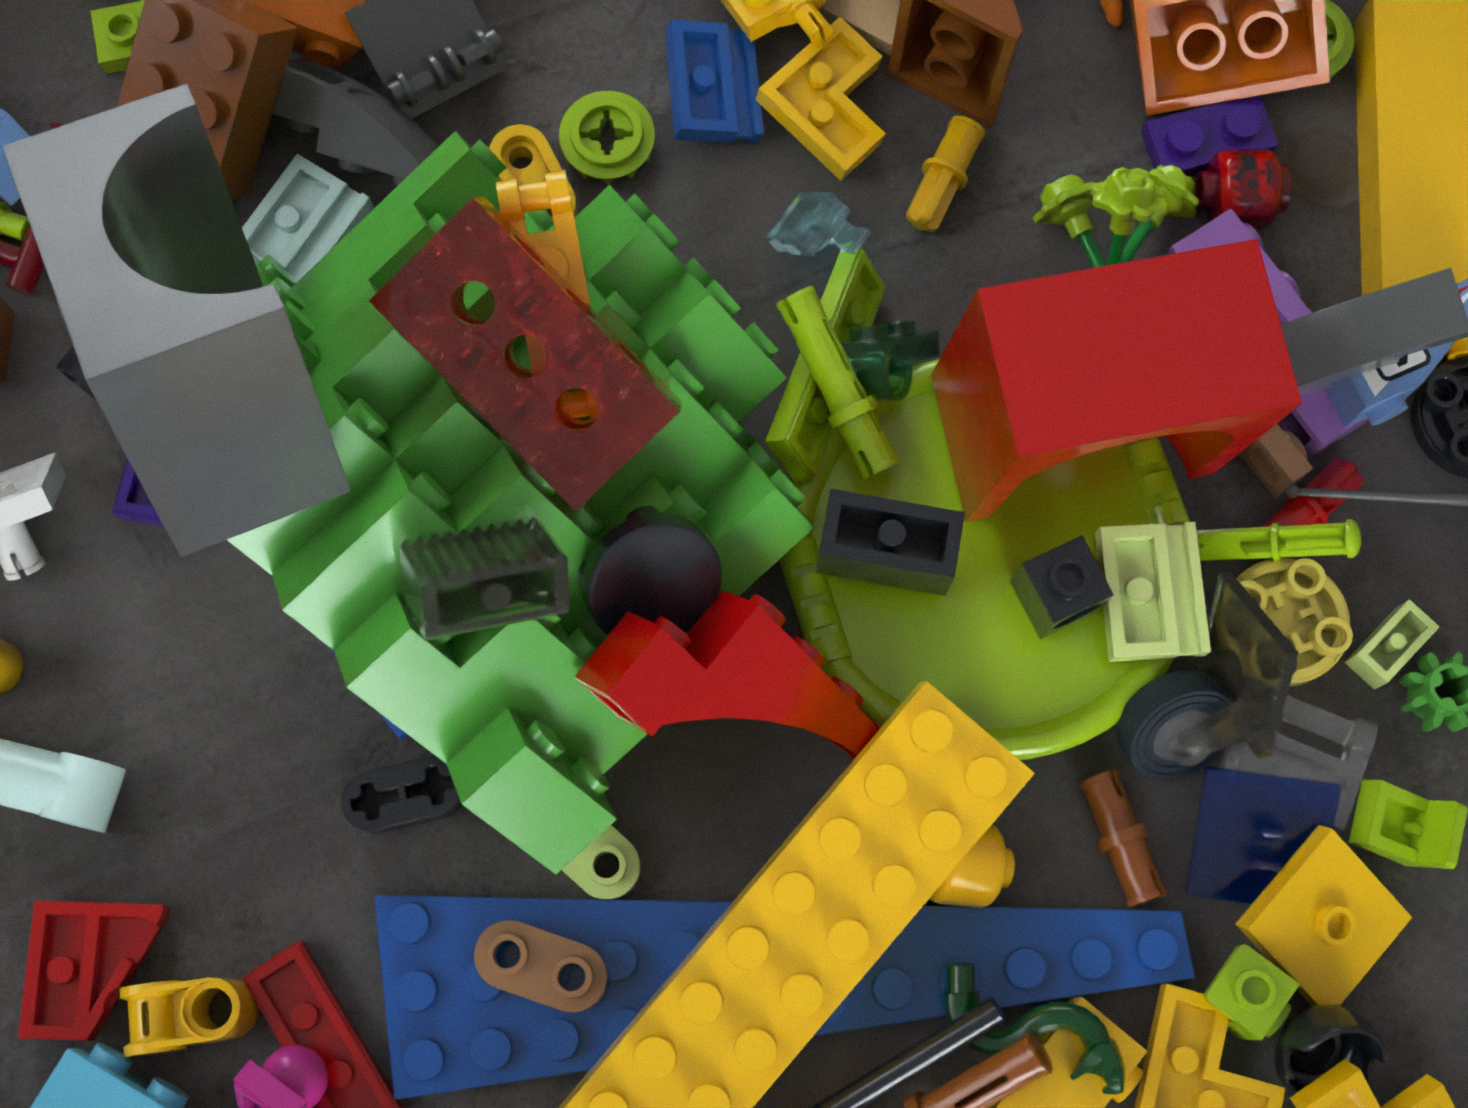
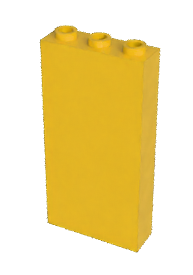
(1412, 141)

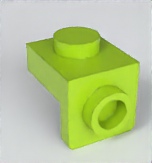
(1407, 826)
(1251, 994)

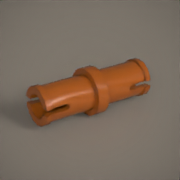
(1123, 838)

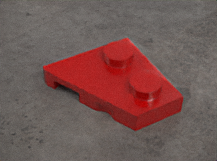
(79, 963)

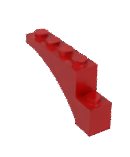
(725, 667)

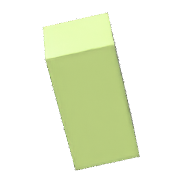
(1392, 644)

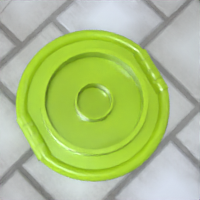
(977, 637)

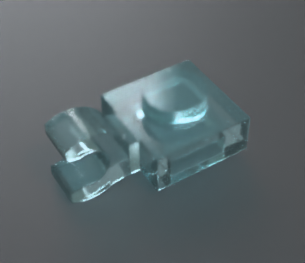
(813, 223)

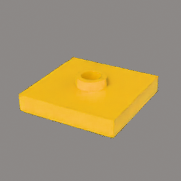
(1324, 919)

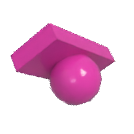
(287, 1079)

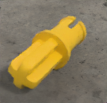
(945, 173)

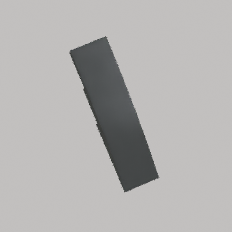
(1374, 330)

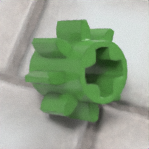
(1423, 697)

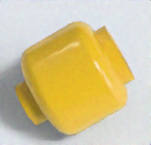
(979, 874)

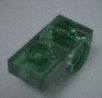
(885, 355)

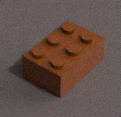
(233, 67)

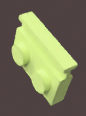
(1156, 591)

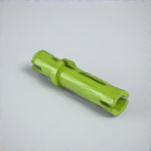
(843, 393)

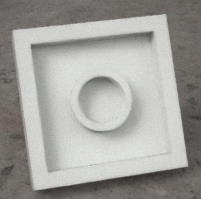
(26, 493)

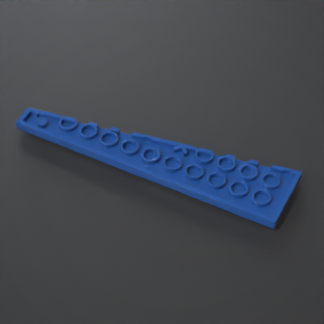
(464, 1034)

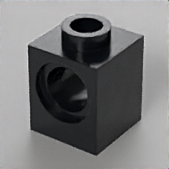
(1061, 587)

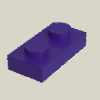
(1196, 135)

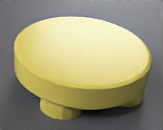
(1305, 609)

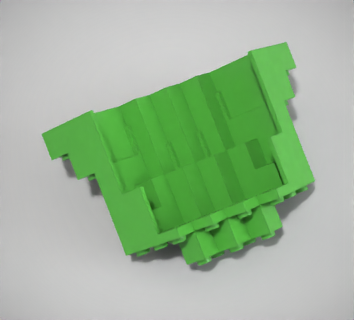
(422, 462)

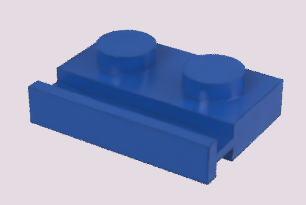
(712, 83)

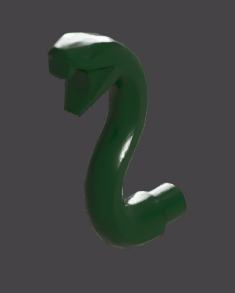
(1100, 1053)

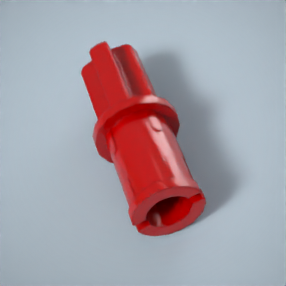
(1315, 510)

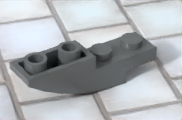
(351, 121)

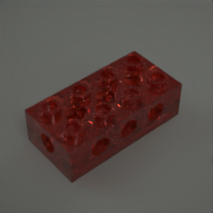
(480, 362)

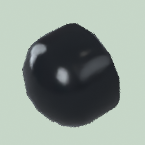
(1321, 1039)

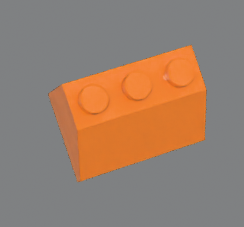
(1226, 49)

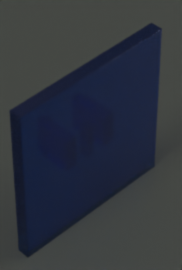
(1252, 828)

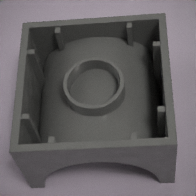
(176, 320)

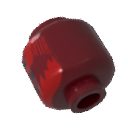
(1248, 183)

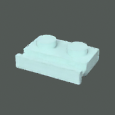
(304, 217)

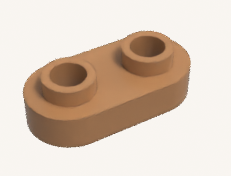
(540, 966)

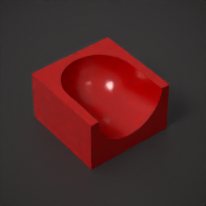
(1112, 360)

